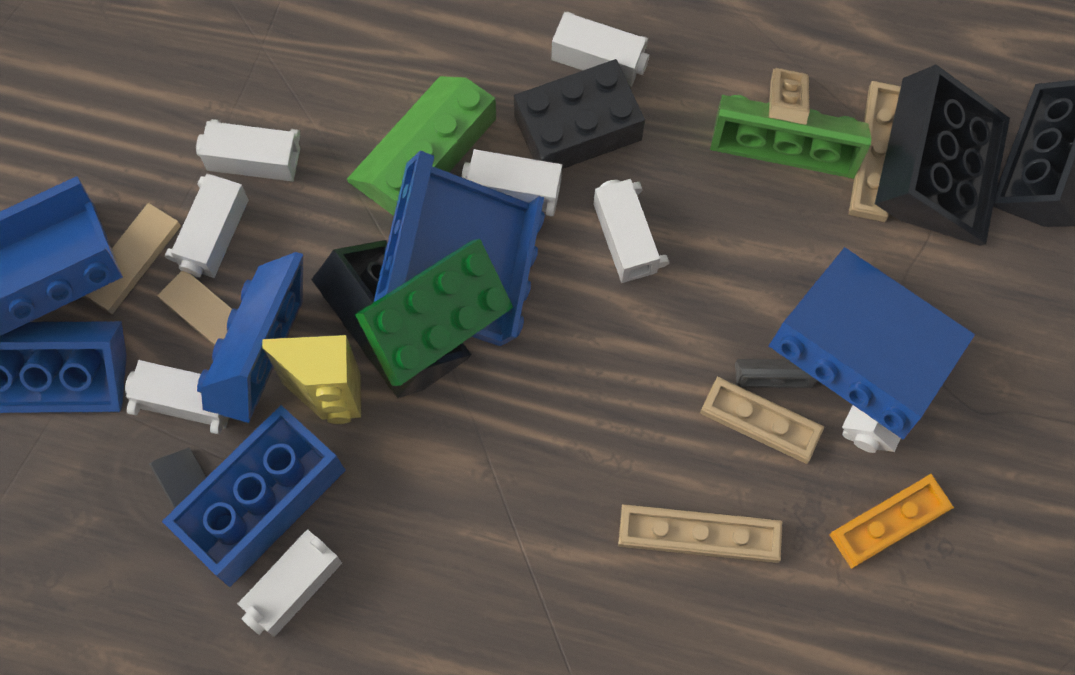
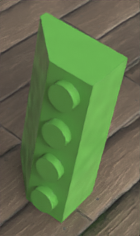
(440, 123)
(821, 145)

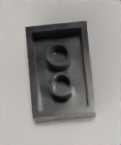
(579, 116)

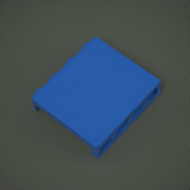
(443, 213)
(51, 253)
(872, 342)

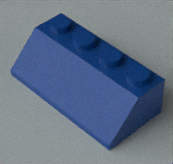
(239, 361)
(63, 367)
(254, 495)

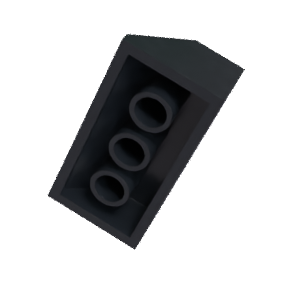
(1041, 163)
(349, 285)

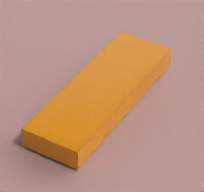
(891, 521)

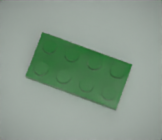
(434, 312)

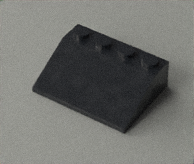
(943, 157)

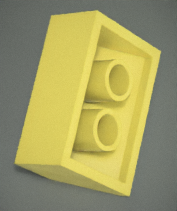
(319, 374)

